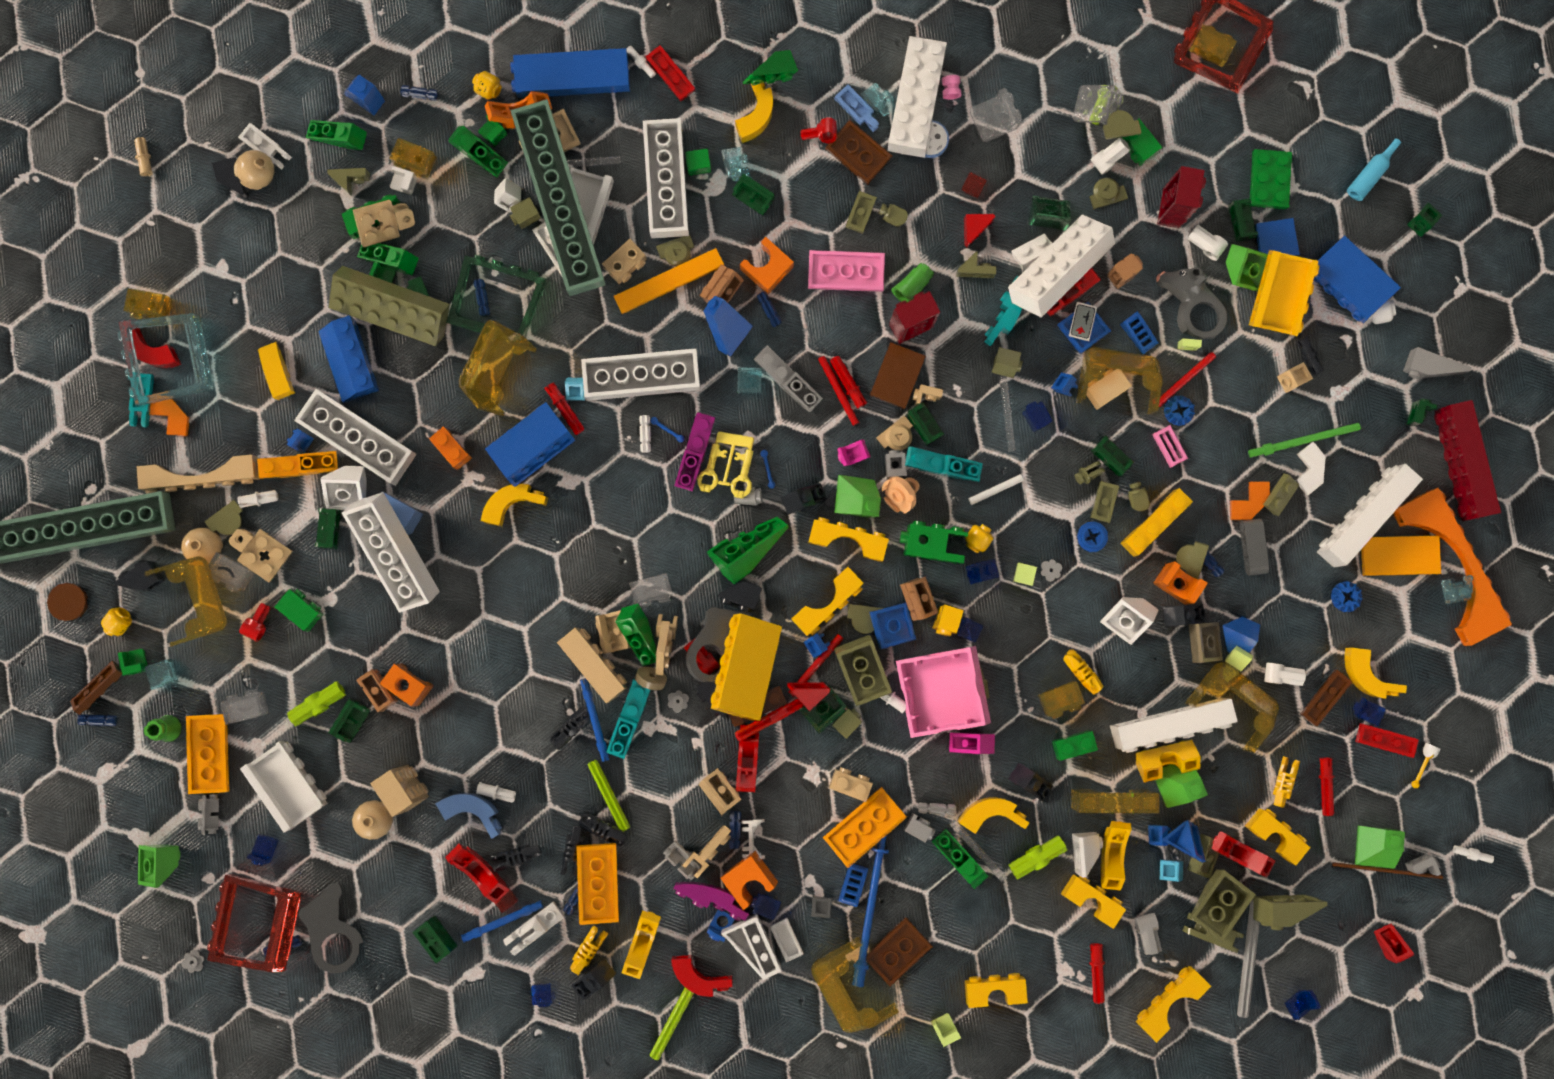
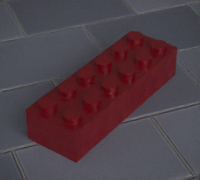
(1467, 460)

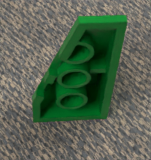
(742, 554)

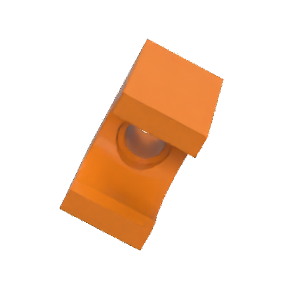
(772, 273)
(1190, 587)
(417, 688)
(744, 871)

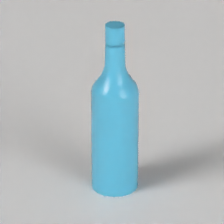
(1372, 173)

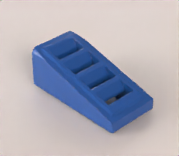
(1134, 337)
(853, 902)

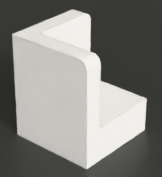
(403, 180)
(507, 194)

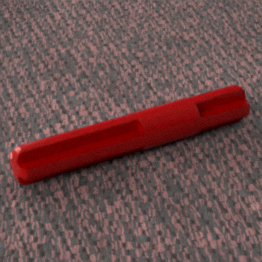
(769, 719)

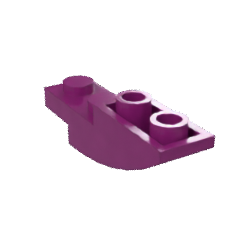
(695, 451)
(705, 893)

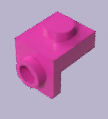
(853, 453)

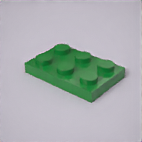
(1270, 179)

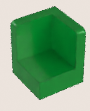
(492, 132)
(698, 162)
(382, 272)
(132, 661)

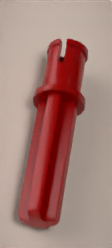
(847, 380)
(564, 408)
(1327, 776)
(1097, 972)

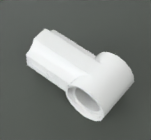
(1107, 158)
(1210, 244)
(1279, 674)

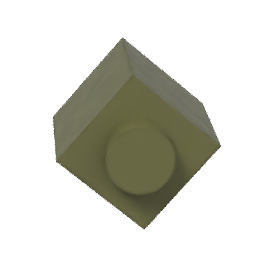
(524, 213)
(1007, 362)
(847, 722)

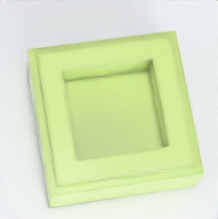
(1189, 344)
(1025, 574)
(1239, 658)

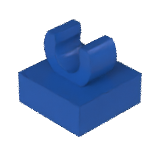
(1064, 384)
(300, 441)
(816, 645)
(1157, 833)

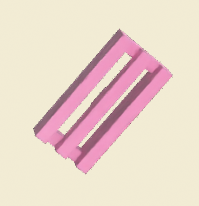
(1163, 449)

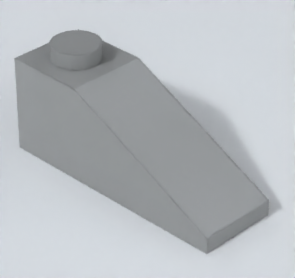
(1428, 364)

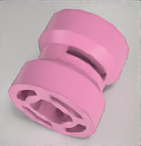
(951, 87)

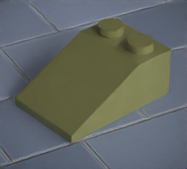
(863, 670)
(1221, 904)
(1284, 910)

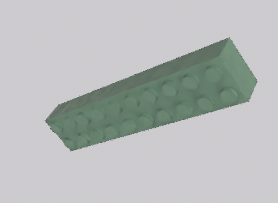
(558, 198)
(86, 526)

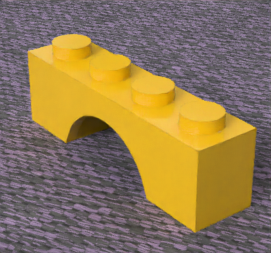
(1157, 522)
(872, 545)
(846, 585)
(1154, 1019)

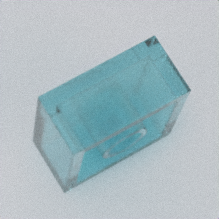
(749, 380)
(161, 674)

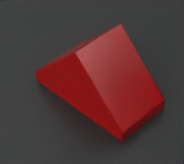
(974, 225)
(809, 693)
(1393, 944)

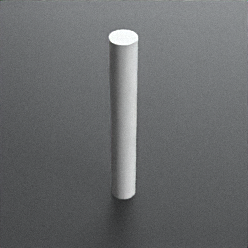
(996, 489)

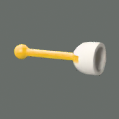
(1429, 752)

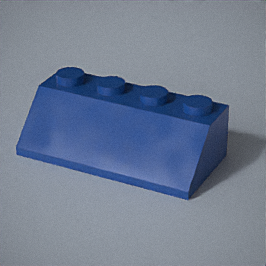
(348, 359)

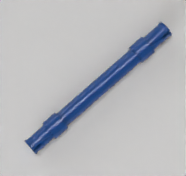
(588, 696)
(479, 931)

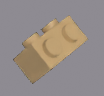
(624, 262)
(1107, 388)
(850, 785)
(719, 791)

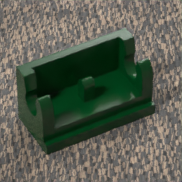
(753, 194)
(1242, 220)
(924, 424)
(1112, 456)
(328, 528)
(349, 721)
(435, 939)

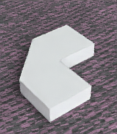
(1315, 461)

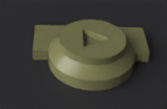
(1121, 125)
(1107, 192)
(676, 251)
(226, 519)
(1192, 558)
(861, 617)

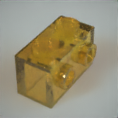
(1212, 45)
(413, 158)
(146, 304)
(1061, 699)

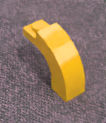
(757, 121)
(500, 501)
(1359, 671)
(984, 808)
(1113, 855)
(641, 944)

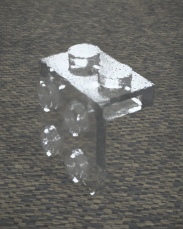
(1097, 103)
(996, 116)

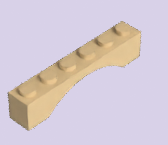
(237, 469)

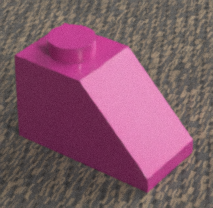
(972, 743)

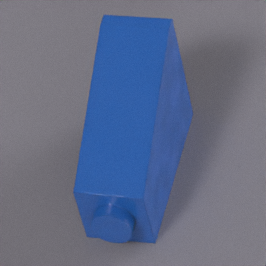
(364, 94)
(726, 325)

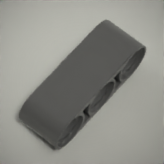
(1254, 547)

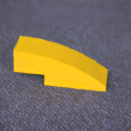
(275, 371)

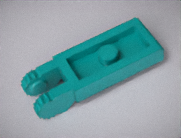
(147, 383)

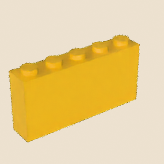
(746, 667)

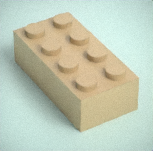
(592, 665)
(400, 789)

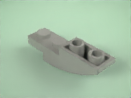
(787, 379)

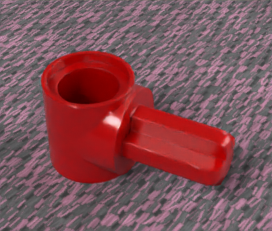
(825, 130)
(254, 627)

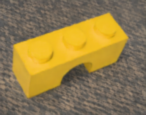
(947, 620)
(1181, 754)
(1291, 846)
(1108, 910)
(979, 989)

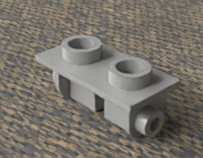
(207, 821)
(677, 854)

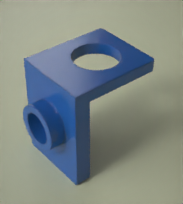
(715, 930)

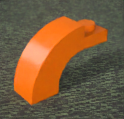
(501, 111)

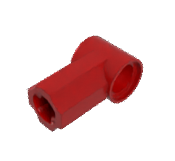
(704, 660)

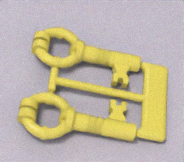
(734, 440)

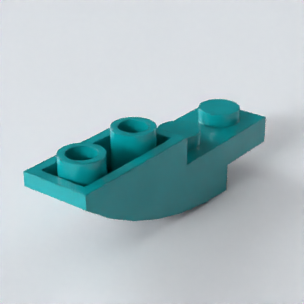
(1006, 320)
(943, 464)
(628, 720)

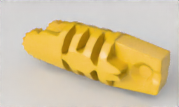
(1083, 672)
(1285, 782)
(587, 950)

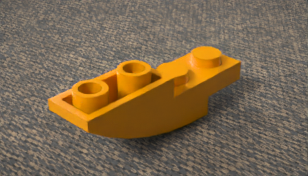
(297, 465)

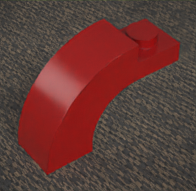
(1088, 280)
(158, 357)
(747, 763)
(696, 982)

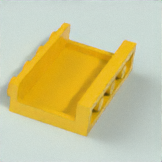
(1284, 293)

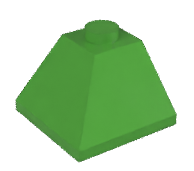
(1245, 267)
(857, 497)
(1178, 787)
(1379, 846)
(156, 863)

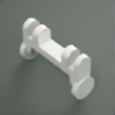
(753, 824)

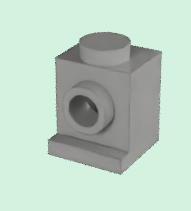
(898, 457)
(919, 828)

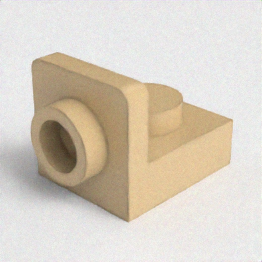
(1294, 377)
(930, 394)

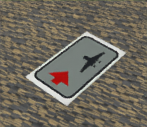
(1082, 321)

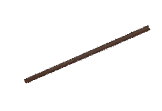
(1386, 870)

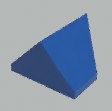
(1241, 633)
(1187, 840)

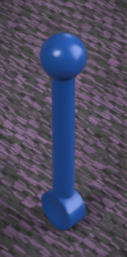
(654, 421)
(764, 454)

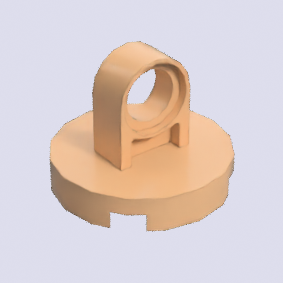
(900, 494)

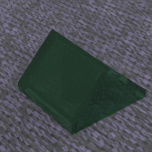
(1050, 213)
(825, 711)

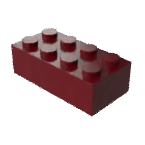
(1181, 197)
(914, 317)

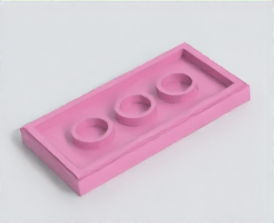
(846, 271)

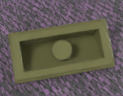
(1206, 868)

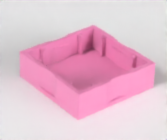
(943, 692)

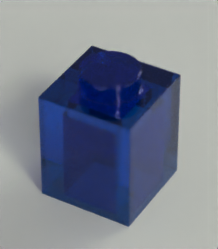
(1037, 416)

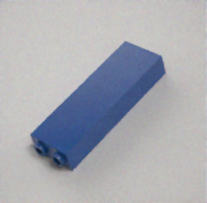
(571, 72)

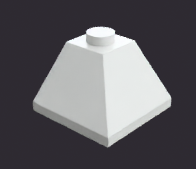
(344, 487)
(1130, 618)
(1086, 851)

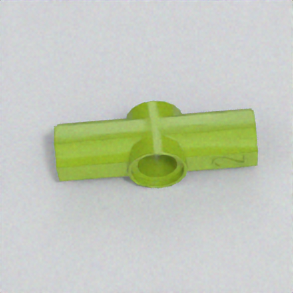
(316, 703)
(1037, 857)

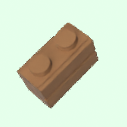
(1125, 270)
(722, 284)
(919, 598)
(377, 694)

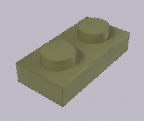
(861, 212)
(1281, 494)
(1104, 502)

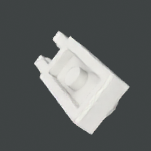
(259, 141)

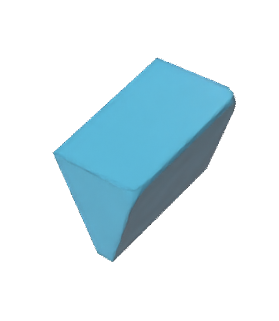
(574, 389)
(1171, 870)

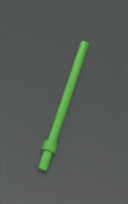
(1268, 449)

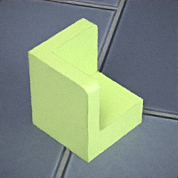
(945, 1029)

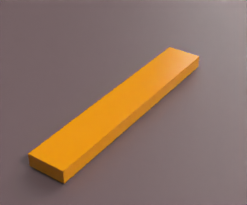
(668, 281)

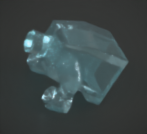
(877, 100)
(732, 163)
(1457, 591)

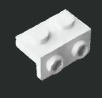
(1030, 251)

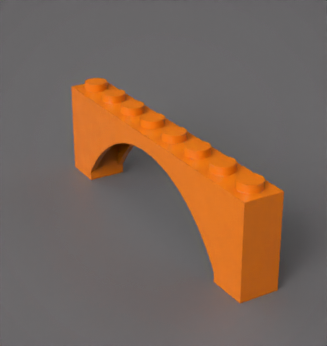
(1483, 611)

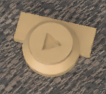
(897, 435)

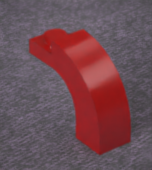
(1242, 854)
(479, 871)

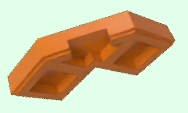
(177, 419)
(1248, 509)

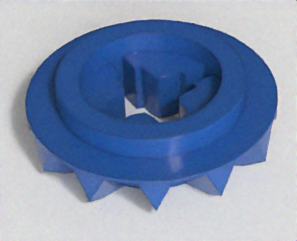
(1176, 418)
(1100, 540)
(1338, 597)

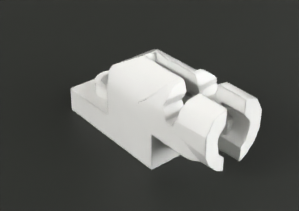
(535, 927)

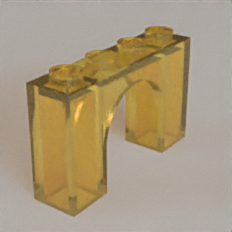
(1114, 802)

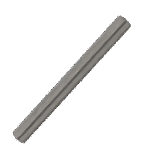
(1248, 965)

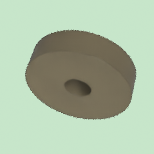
(648, 679)

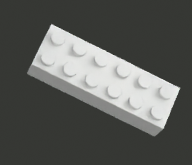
(917, 96)
(665, 178)
(1061, 265)
(640, 374)
(355, 437)
(1369, 515)
(391, 552)
(1172, 724)

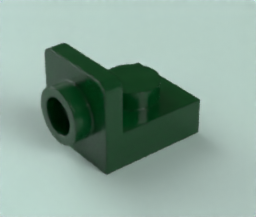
(1424, 219)
(1417, 412)

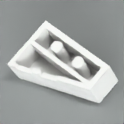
(753, 944)

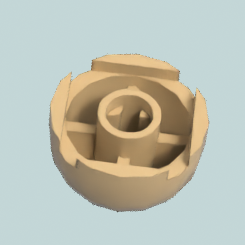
(254, 169)
(201, 543)
(372, 820)

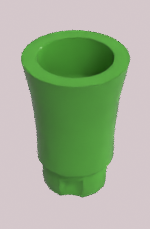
(913, 283)
(165, 728)

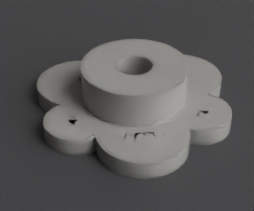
(1056, 568)
(683, 698)
(196, 958)

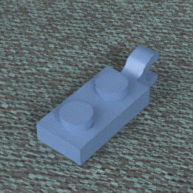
(856, 107)

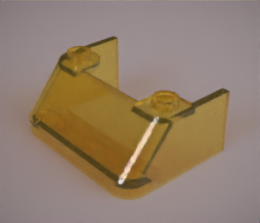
(1099, 360)
(488, 364)
(203, 594)
(1224, 678)
(827, 973)

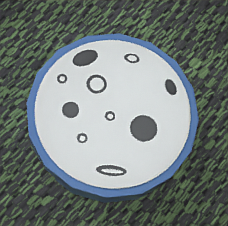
(937, 140)

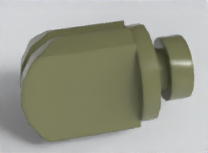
(893, 214)
(1083, 475)
(1138, 497)

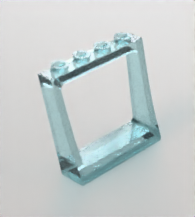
(197, 351)

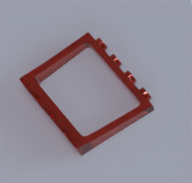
(1237, 80)
(281, 930)

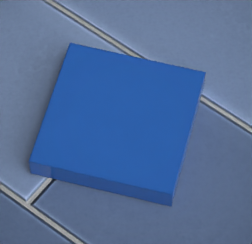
(1277, 236)
(1098, 331)
(892, 625)

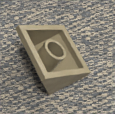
(1205, 642)

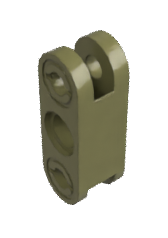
(1201, 933)

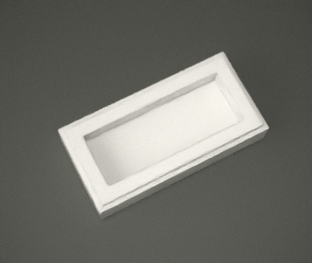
(786, 939)

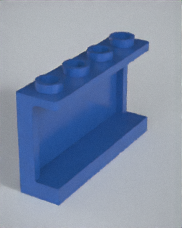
(1354, 280)
(529, 444)

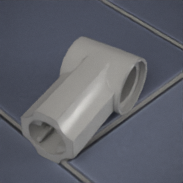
(1147, 928)

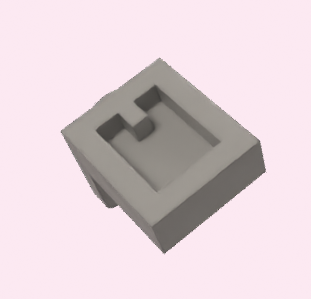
(1420, 865)

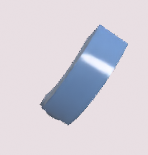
(473, 804)

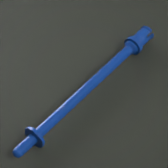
(861, 964)

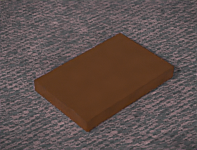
(858, 152)
(897, 375)
(898, 951)

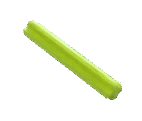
(609, 796)
(671, 1024)

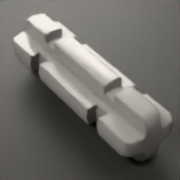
(934, 808)

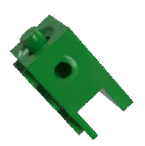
(930, 542)

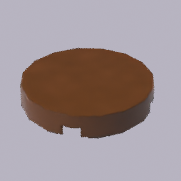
(67, 602)

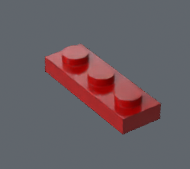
(670, 73)
(1386, 740)

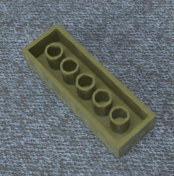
(388, 305)

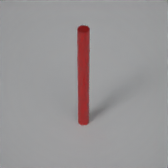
(1186, 378)
(838, 390)
(819, 661)

